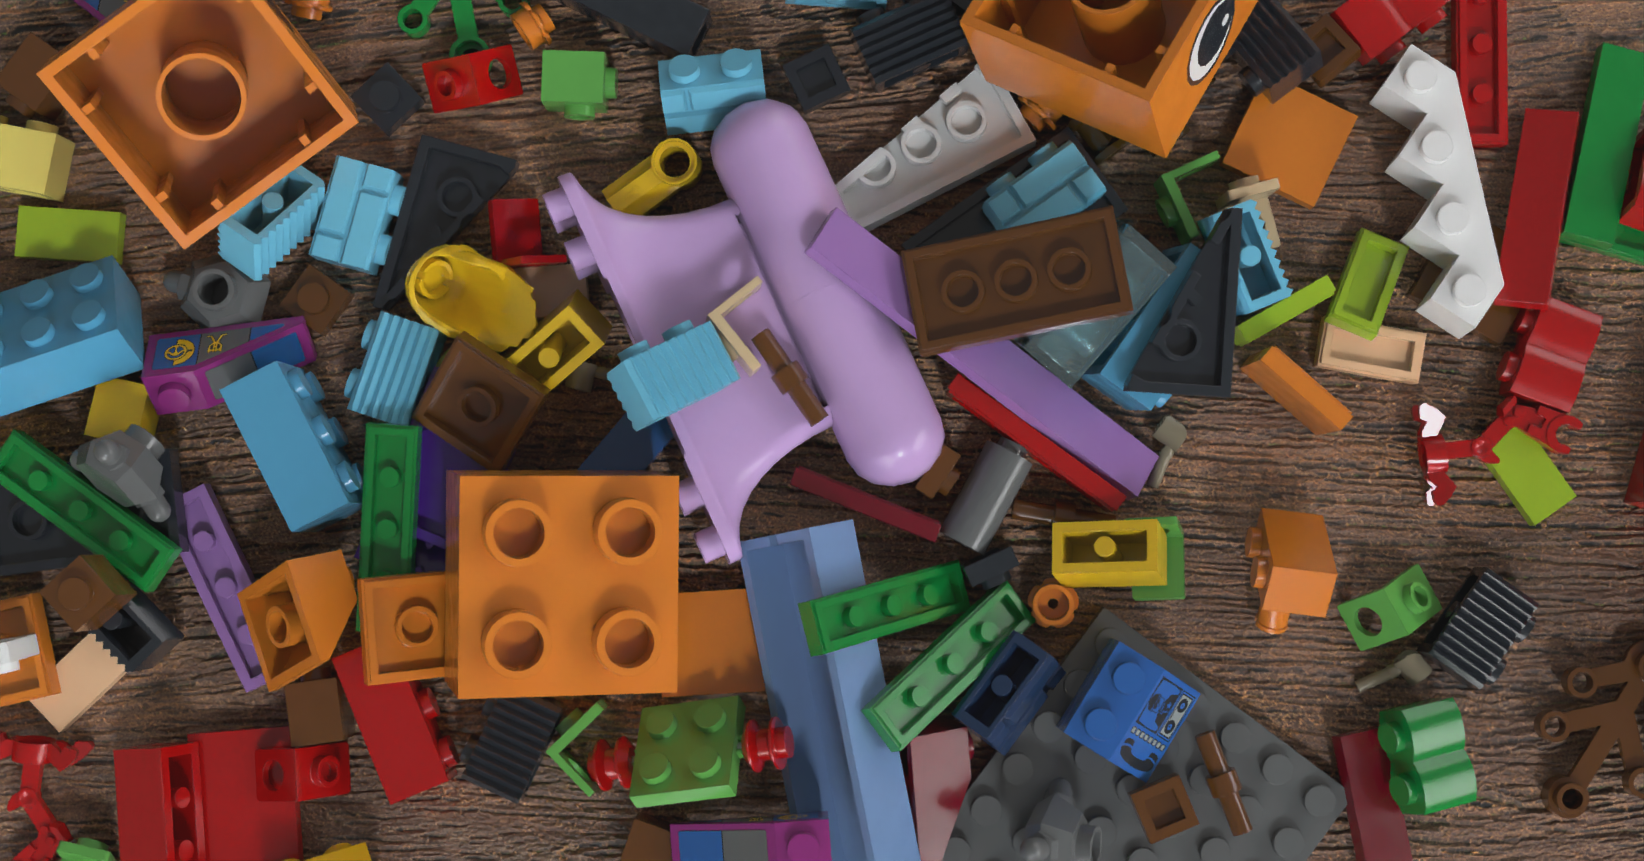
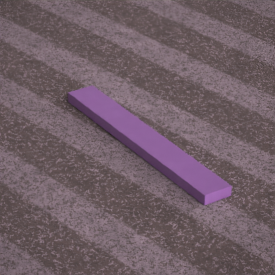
(996, 367)

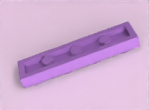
(218, 575)

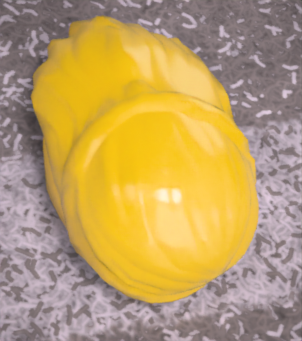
(471, 293)

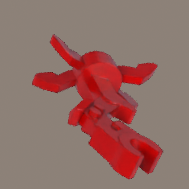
(1433, 451)
(33, 753)

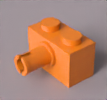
(1290, 567)

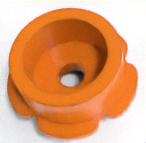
(309, 8)
(533, 25)
(1037, 115)
(1059, 616)

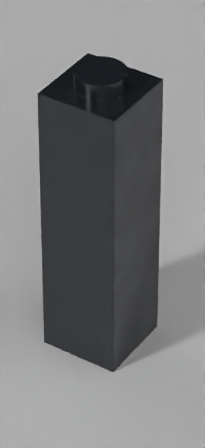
(663, 25)

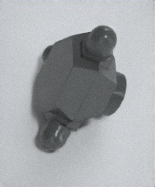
(218, 293)
(126, 469)
(1060, 830)

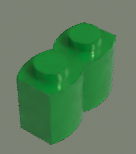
(1427, 756)

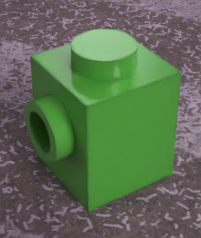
(577, 83)

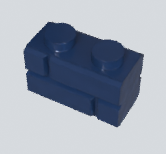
(1009, 692)

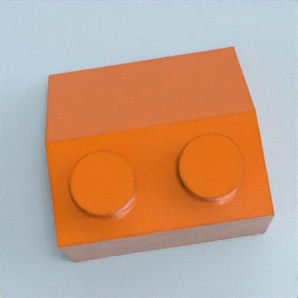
(298, 614)

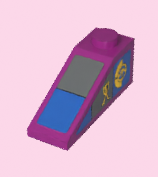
(191, 366)
(754, 838)

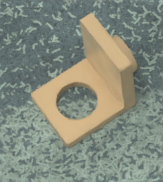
(1253, 189)
(733, 344)

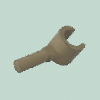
(584, 376)
(1172, 435)
(1407, 664)

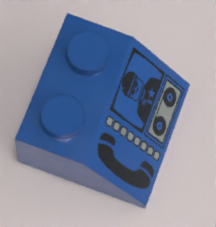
(1128, 709)

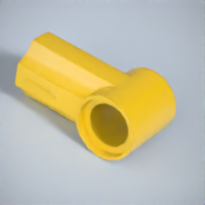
(648, 184)

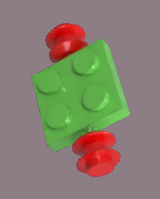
(689, 752)

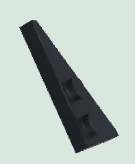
(440, 200)
(1196, 334)

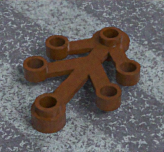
(1614, 723)

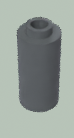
(987, 495)

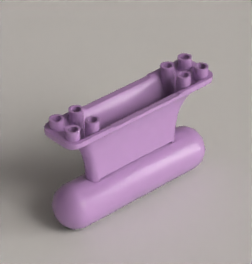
(696, 260)

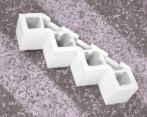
(1443, 169)

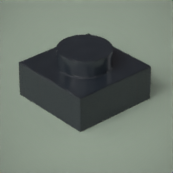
(816, 79)
(387, 99)
(991, 568)

